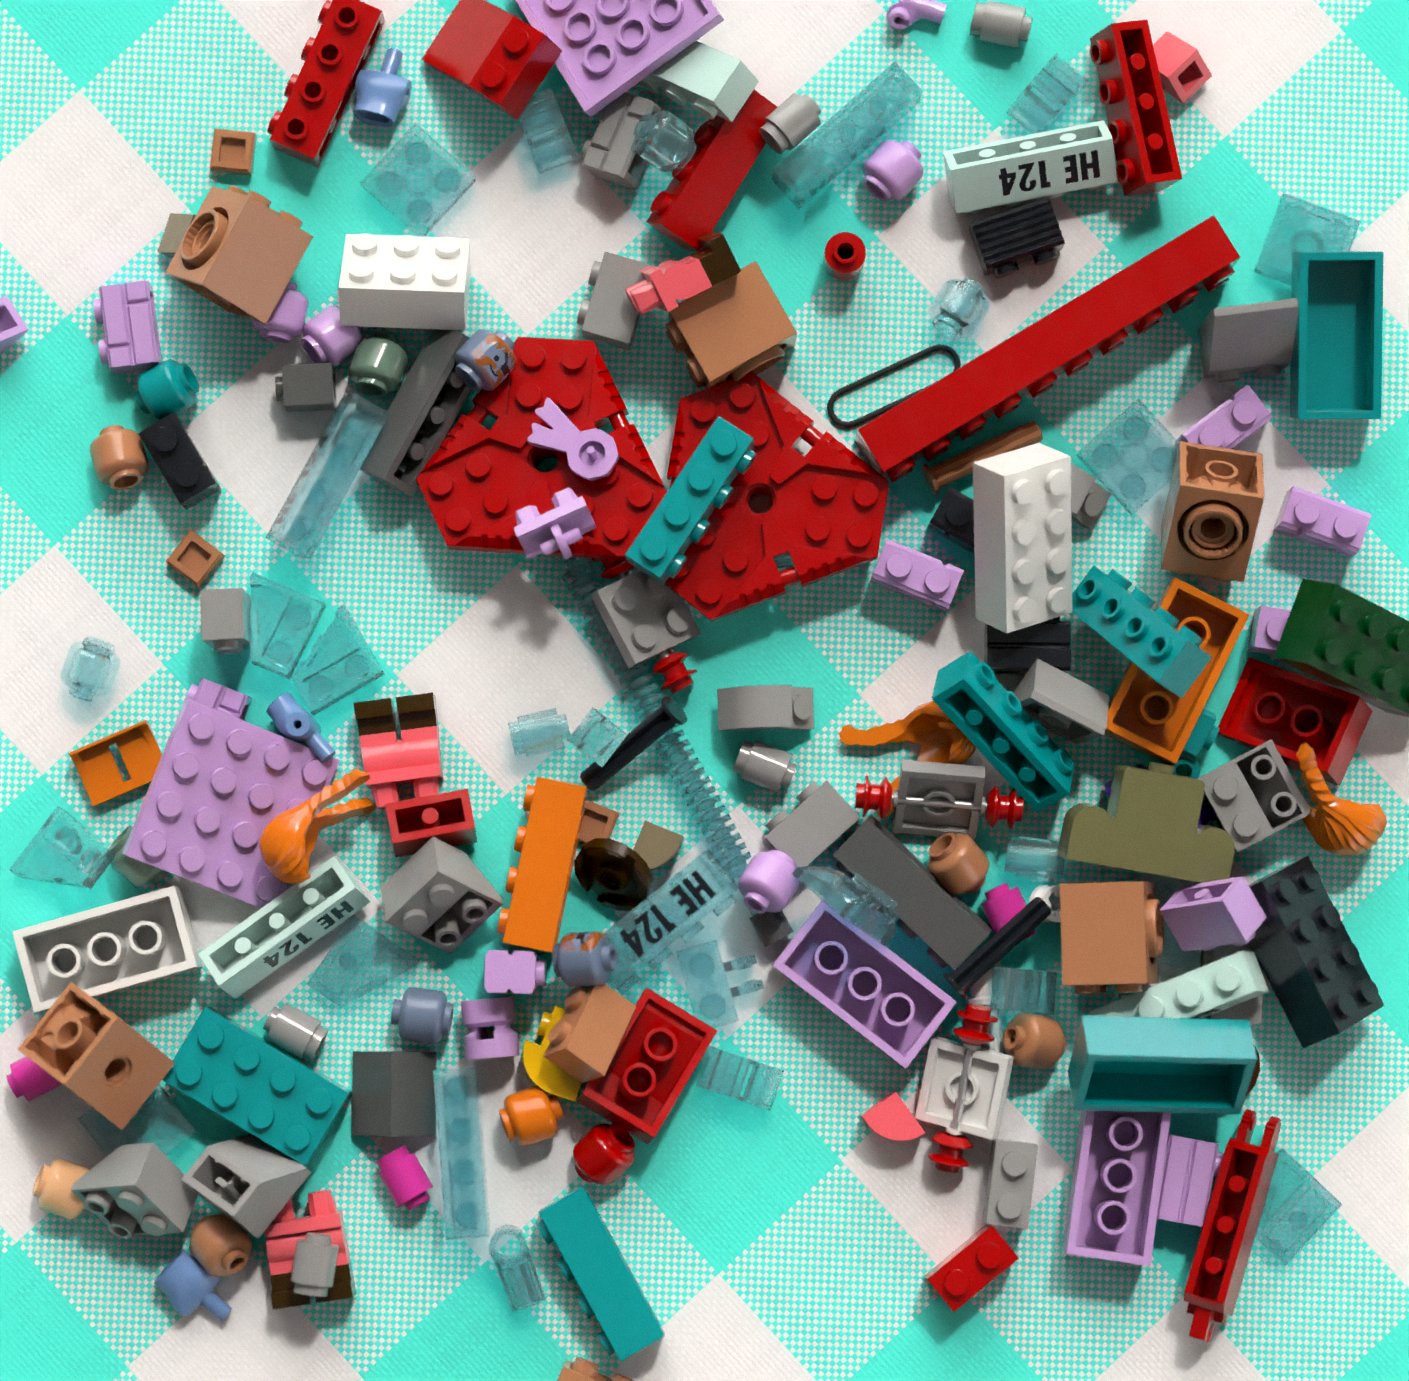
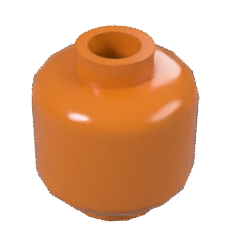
(530, 1116)

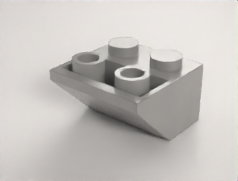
(1254, 795)
(439, 896)
(246, 1180)
(137, 1192)

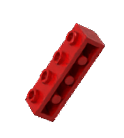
(326, 79)
(1135, 107)
(712, 176)

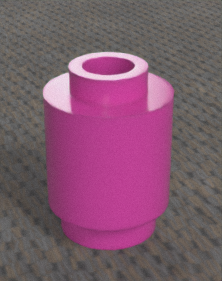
(1003, 906)
(30, 1079)
(404, 1178)

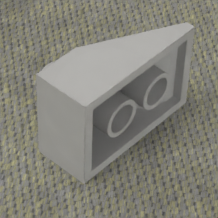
(1248, 339)

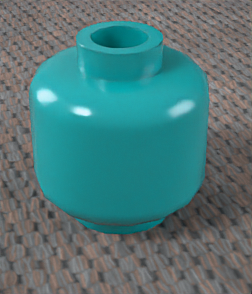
(166, 389)

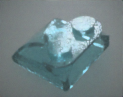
(853, 900)

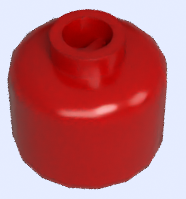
(604, 1154)

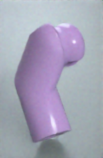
(909, 11)

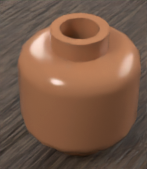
(119, 457)
(958, 863)
(1034, 1041)
(220, 1245)

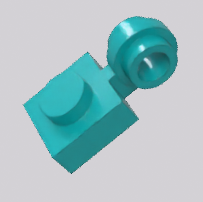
(1201, 736)

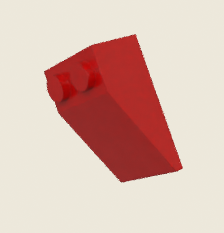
(492, 54)
(1295, 711)
(649, 1066)

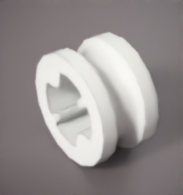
(1054, 902)

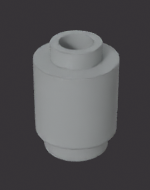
(1001, 23)
(791, 123)
(764, 765)
(295, 1031)
(314, 1265)

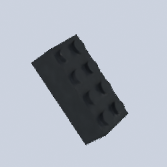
(1310, 955)

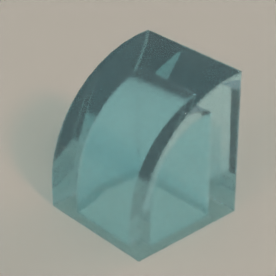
(596, 737)

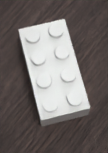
(1022, 537)
(108, 947)

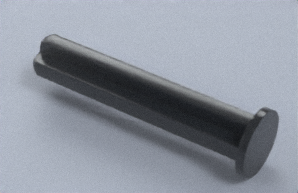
(636, 742)
(998, 946)

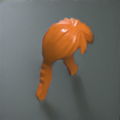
(927, 726)
(1338, 823)
(293, 834)

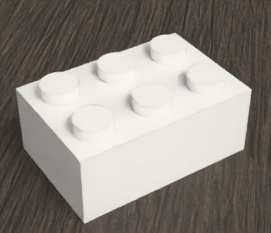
(405, 282)

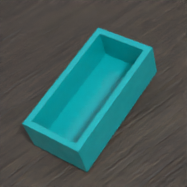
(1337, 335)
(1161, 1064)
(257, 1085)

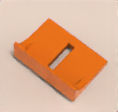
(100, 770)

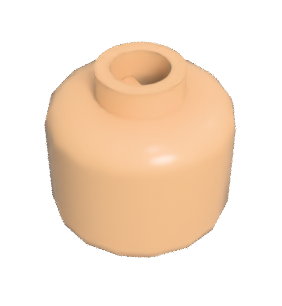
(54, 1188)

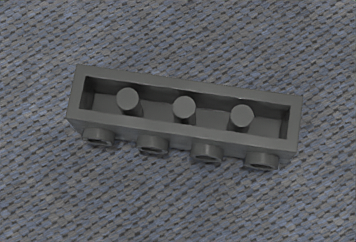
(419, 414)
(923, 903)

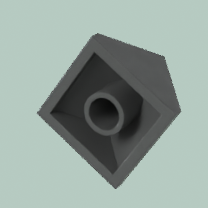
(393, 1093)

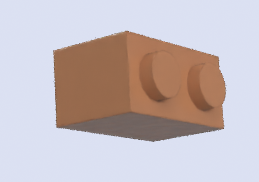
(589, 1031)

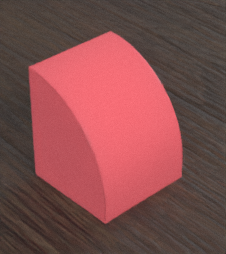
(1179, 67)
(892, 1119)

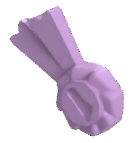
(589, 452)

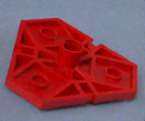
(490, 474)
(821, 513)

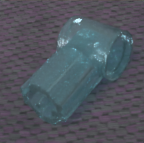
(517, 1271)

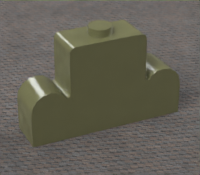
(1149, 828)

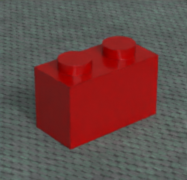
(440, 815)
(971, 1267)

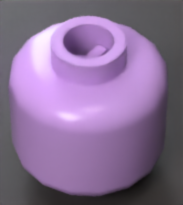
(892, 170)
(287, 317)
(327, 340)
(768, 882)

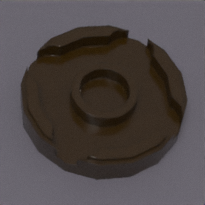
(614, 874)

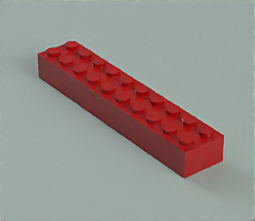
(1046, 349)

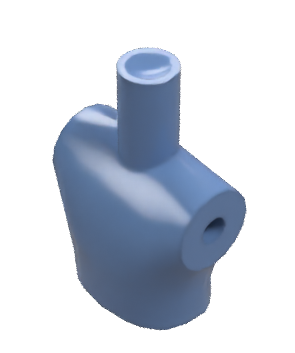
(382, 92)
(299, 725)
(190, 1286)

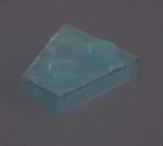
(1293, 1209)

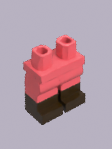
(684, 277)
(402, 761)
(281, 1246)

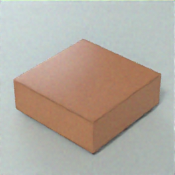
(233, 151)
(195, 558)
(597, 822)

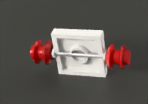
(963, 1088)

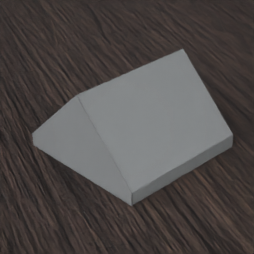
(1063, 703)

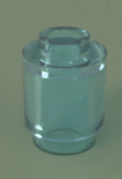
(539, 732)
(1034, 858)

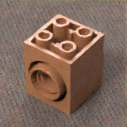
(240, 252)
(731, 329)
(1212, 512)
(1110, 936)
(96, 1055)

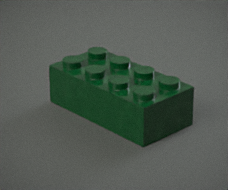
(1349, 644)

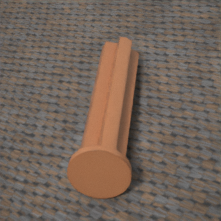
(962, 464)

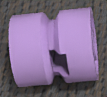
(490, 1012)

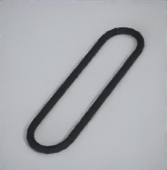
(952, 352)

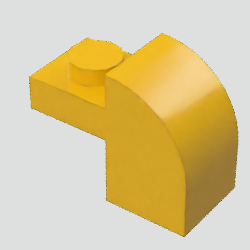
(540, 1069)

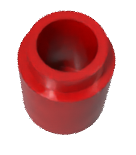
(844, 268)

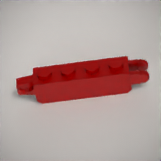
(1230, 1226)

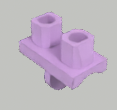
(554, 528)

